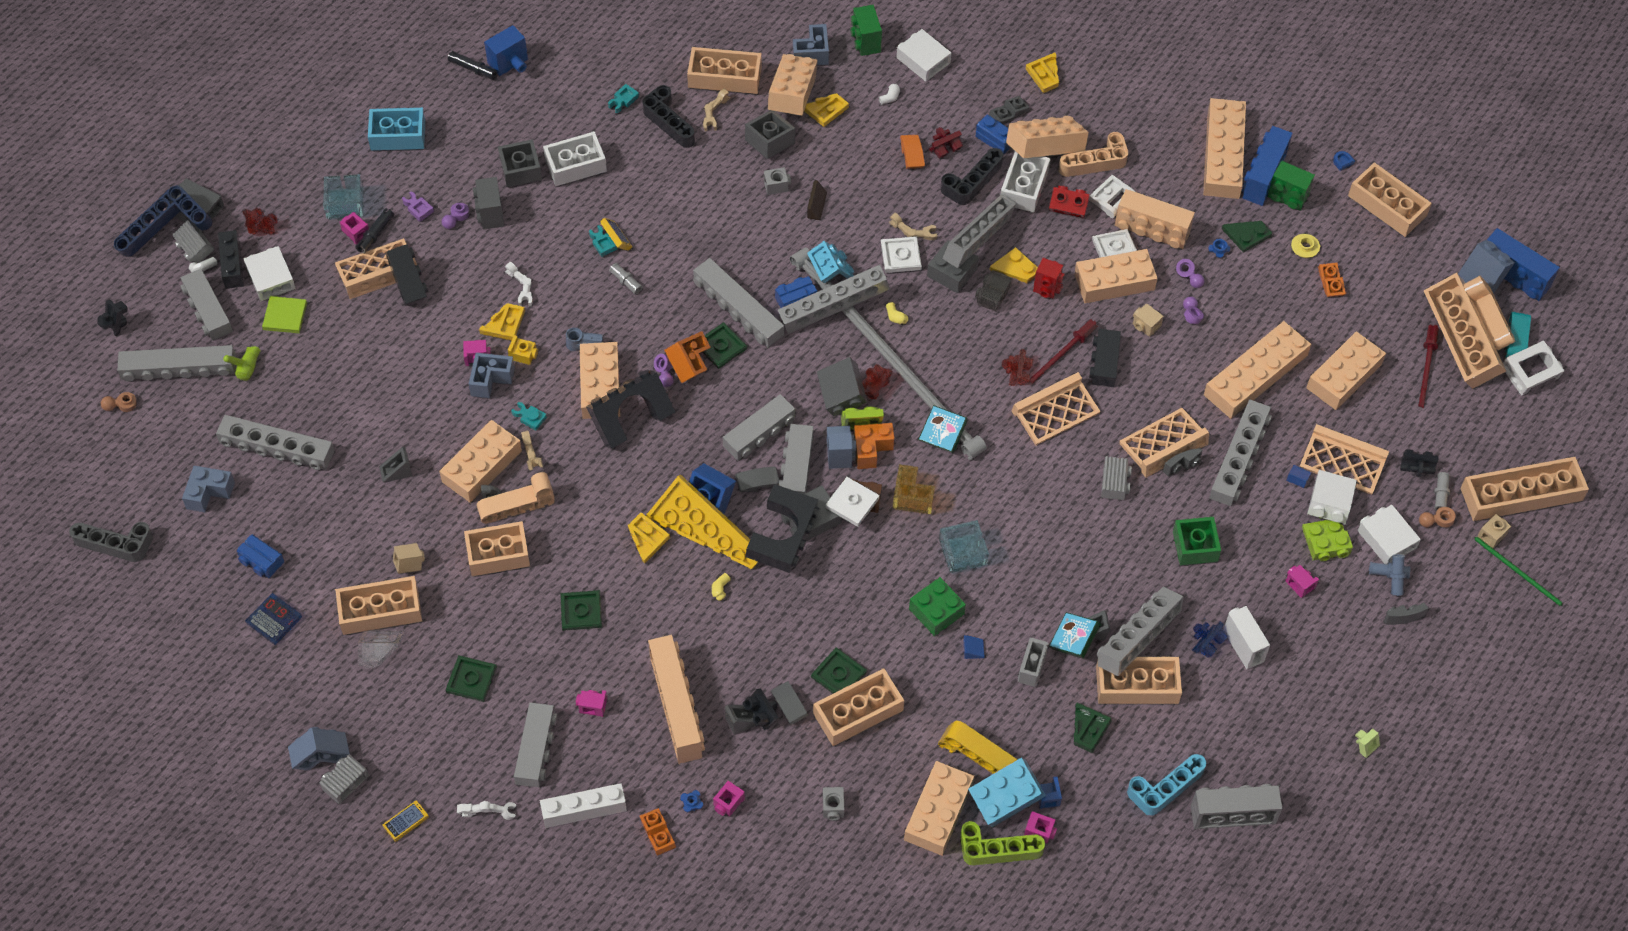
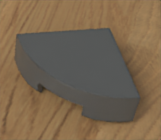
(488, 491)

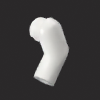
(892, 95)
(204, 265)

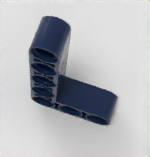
(161, 218)

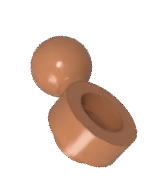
(109, 403)
(1427, 519)

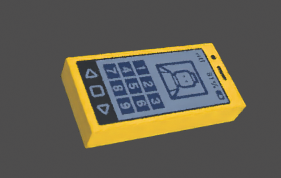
(616, 234)
(405, 821)

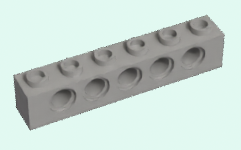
(979, 231)
(834, 299)
(1253, 413)
(268, 435)
(1139, 631)

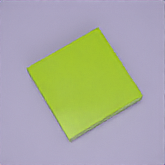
(284, 314)

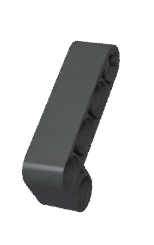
(86, 535)

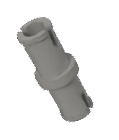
(625, 278)
(1442, 490)

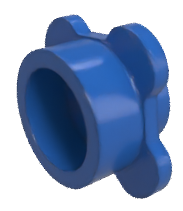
(1219, 243)
(688, 806)

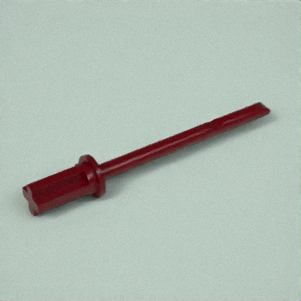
(1079, 335)
(1430, 345)

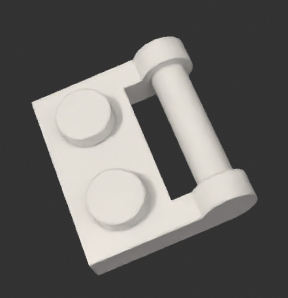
(1107, 193)

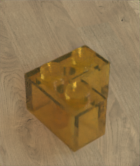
(912, 496)

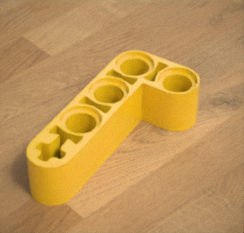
(975, 746)

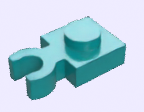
(624, 96)
(601, 242)
(530, 417)

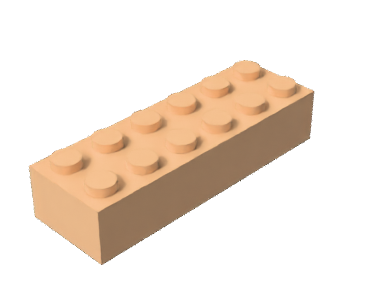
(1224, 148)
(1464, 331)
(1257, 369)
(1524, 488)
(676, 699)

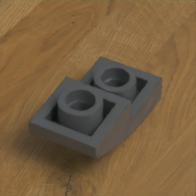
(1010, 110)
(1187, 459)
(757, 478)
(1402, 615)
(789, 703)

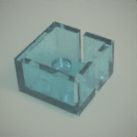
(340, 201)
(961, 546)

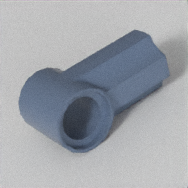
(582, 338)

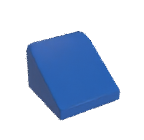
(1298, 476)
(973, 647)

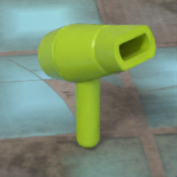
(246, 365)

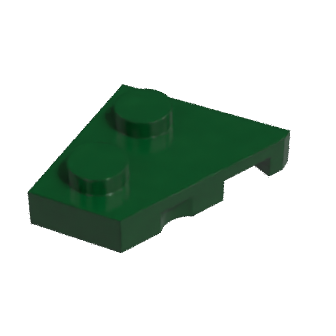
(1247, 234)
(1089, 727)

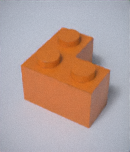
(686, 358)
(871, 439)

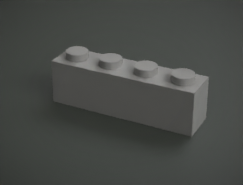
(206, 304)
(759, 427)
(797, 458)
(534, 745)

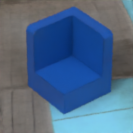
(1053, 794)

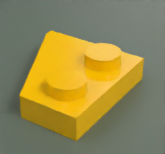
(1044, 72)
(826, 108)
(1015, 266)
(505, 322)
(647, 536)

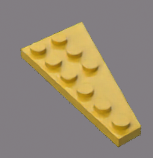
(699, 520)

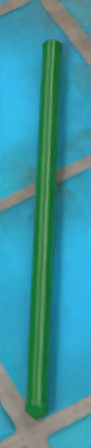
(1518, 571)

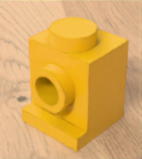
(522, 350)

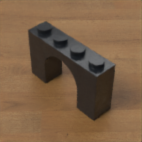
(605, 409)
(783, 553)

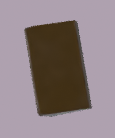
(816, 201)

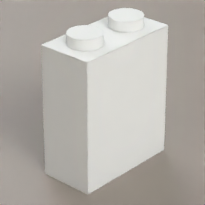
(923, 55)
(269, 273)
(1332, 497)
(1388, 533)
(1246, 637)

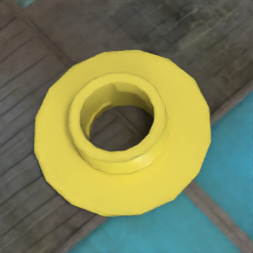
(1305, 252)

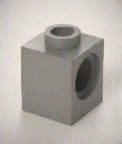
(776, 181)
(836, 795)

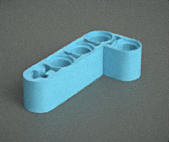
(1170, 782)

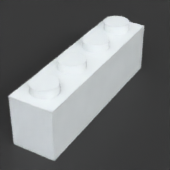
(583, 805)

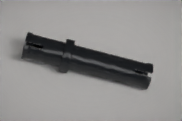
(477, 67)
(370, 236)

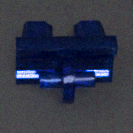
(1204, 644)

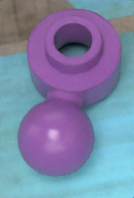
(458, 213)
(1196, 280)
(1192, 313)
(663, 365)

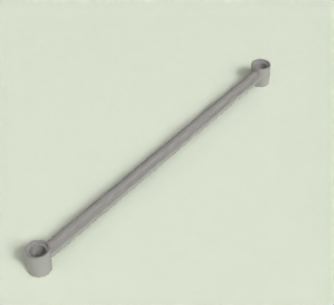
(970, 446)

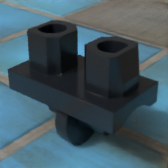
(113, 316)
(1418, 463)
(762, 709)

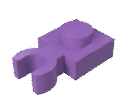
(418, 208)

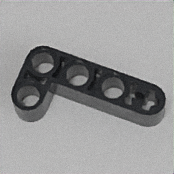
(657, 109)
(965, 189)

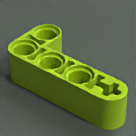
(1002, 845)

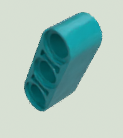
(1520, 329)

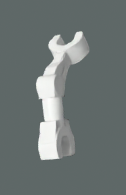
(525, 294)
(469, 810)

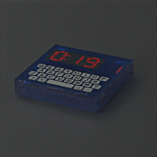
(273, 619)

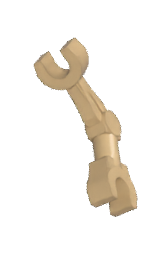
(709, 119)
(925, 233)
(532, 460)

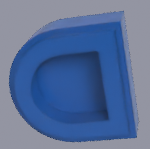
(1343, 160)

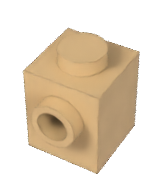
(1147, 319)
(1494, 531)
(408, 558)

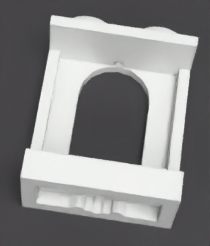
(1519, 377)

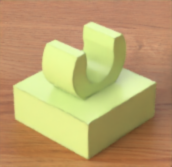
(1367, 742)

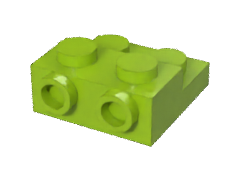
(866, 416)
(1327, 540)

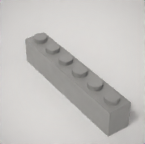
(738, 303)
(175, 363)

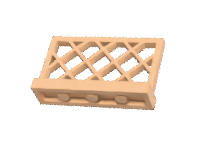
(372, 281)
(1045, 397)
(1350, 445)
(1158, 458)

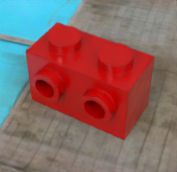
(1068, 204)
(1048, 278)

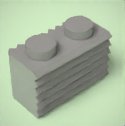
(192, 242)
(1115, 478)
(1033, 662)
(343, 779)

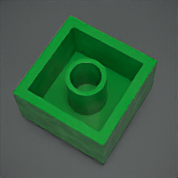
(866, 30)
(1290, 185)
(1196, 541)
(937, 606)

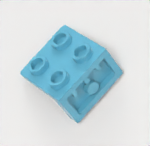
(829, 262)

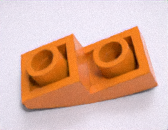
(912, 151)
(1331, 279)
(657, 831)

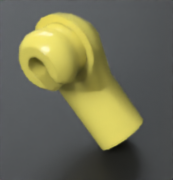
(894, 315)
(717, 587)

